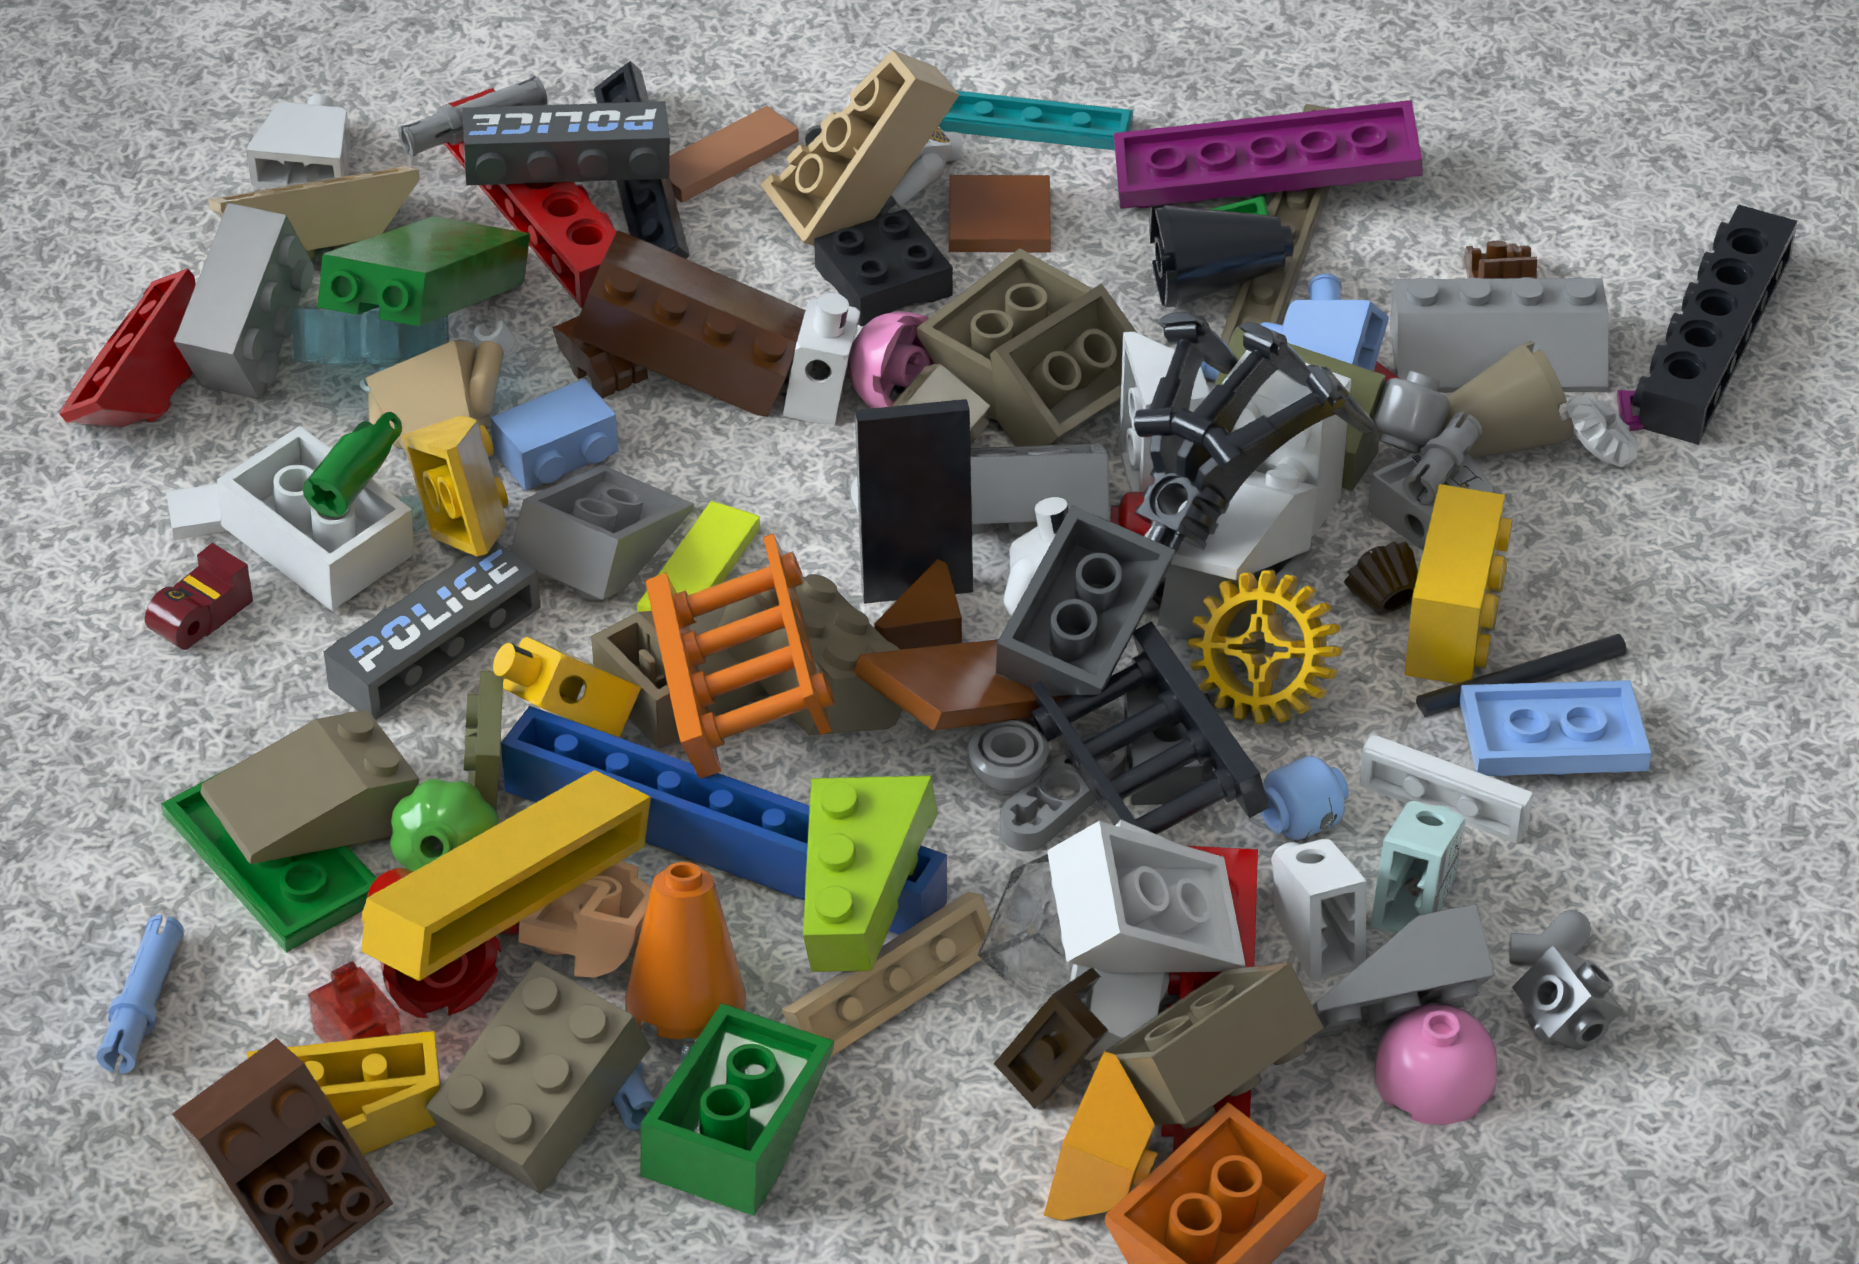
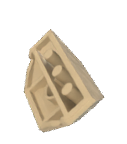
(334, 209)

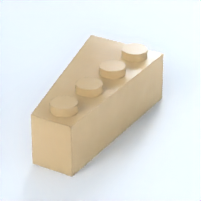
(863, 149)

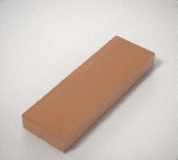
(729, 152)

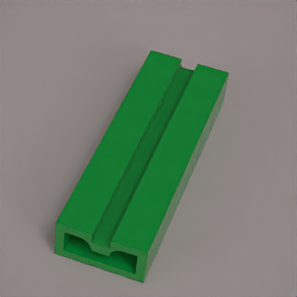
(423, 270)

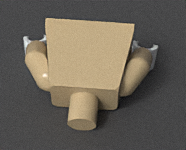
(441, 382)

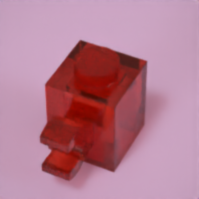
(352, 1007)

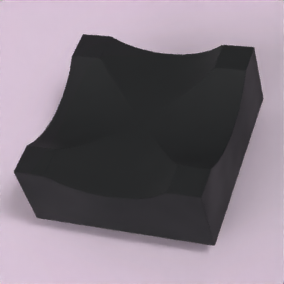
(884, 265)

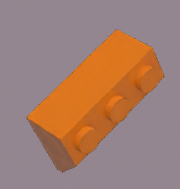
(1219, 1199)

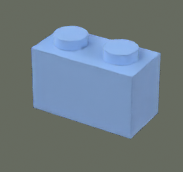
(554, 434)

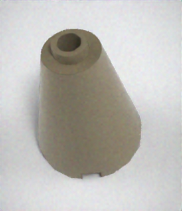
(1514, 403)

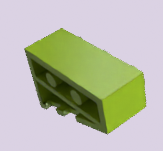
(858, 859)

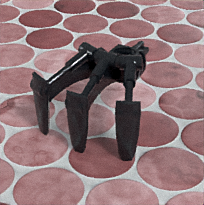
(1196, 452)

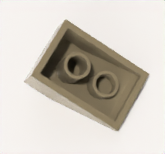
(313, 789)

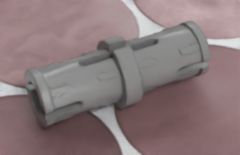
(1442, 458)

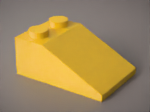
(457, 483)

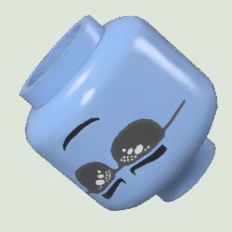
(1304, 798)

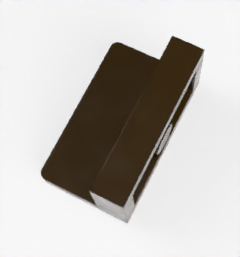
(1053, 1042)

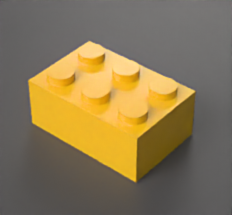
(1455, 585)

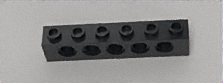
(1715, 324)

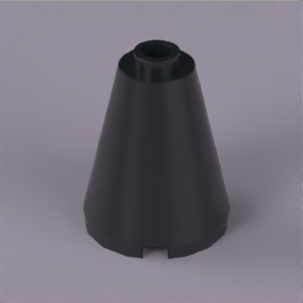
(1212, 250)

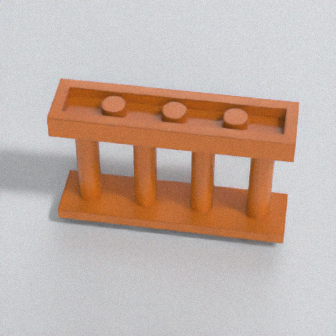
(685, 650)

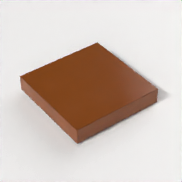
(999, 213)

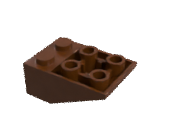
(283, 1156)

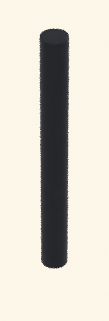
(1528, 672)

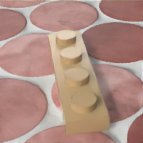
(902, 975)

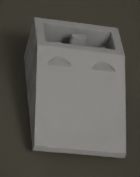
(1430, 960)

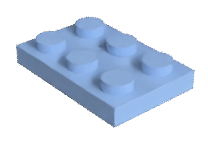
(1554, 728)

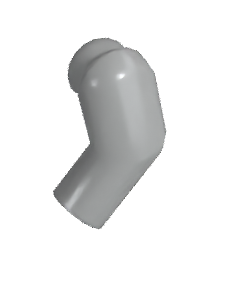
(1568, 932)

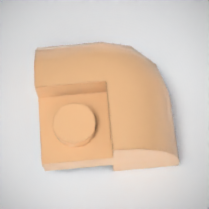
(593, 921)

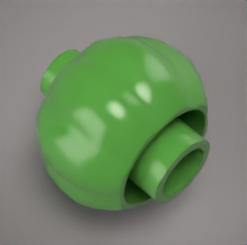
(438, 820)

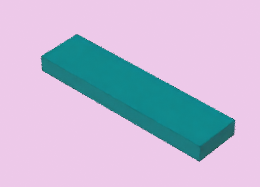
(1036, 120)

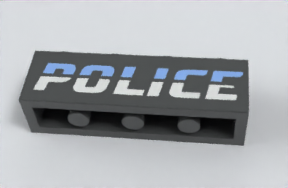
(566, 143)
(431, 630)

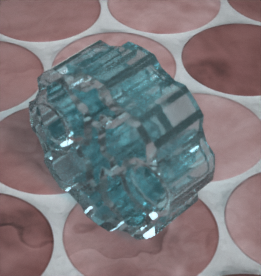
(348, 338)

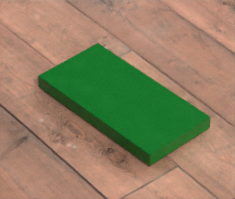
(287, 895)

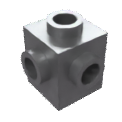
(1567, 999)

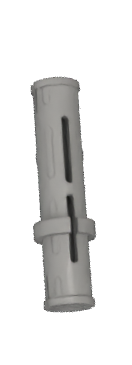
(448, 122)

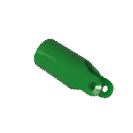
(351, 465)

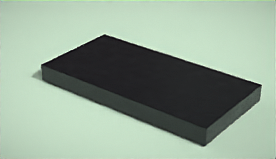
(913, 495)

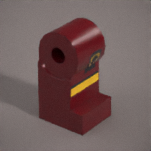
(201, 599)

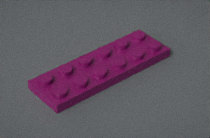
(1267, 154)

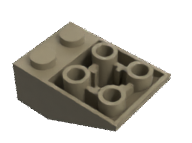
(634, 654)

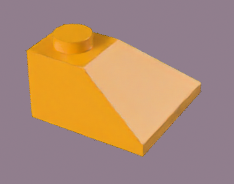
(1103, 1147)

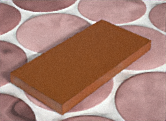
(948, 684)

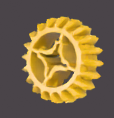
(1262, 673)

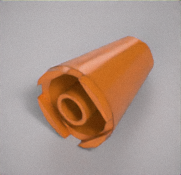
(683, 956)

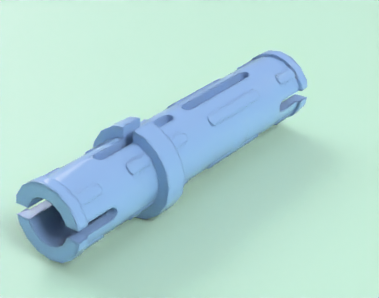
(134, 1011)

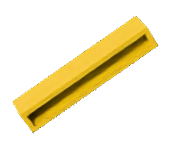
(504, 875)

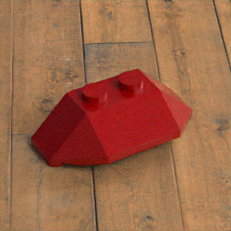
(138, 362)

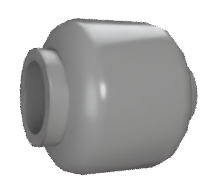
(1410, 412)

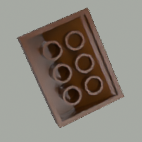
(690, 324)

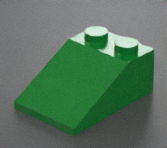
(733, 1109)

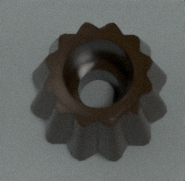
(1384, 577)

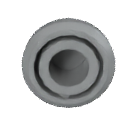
(1008, 755)

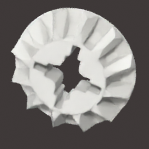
(1602, 430)

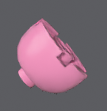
(886, 356)
(1436, 1064)

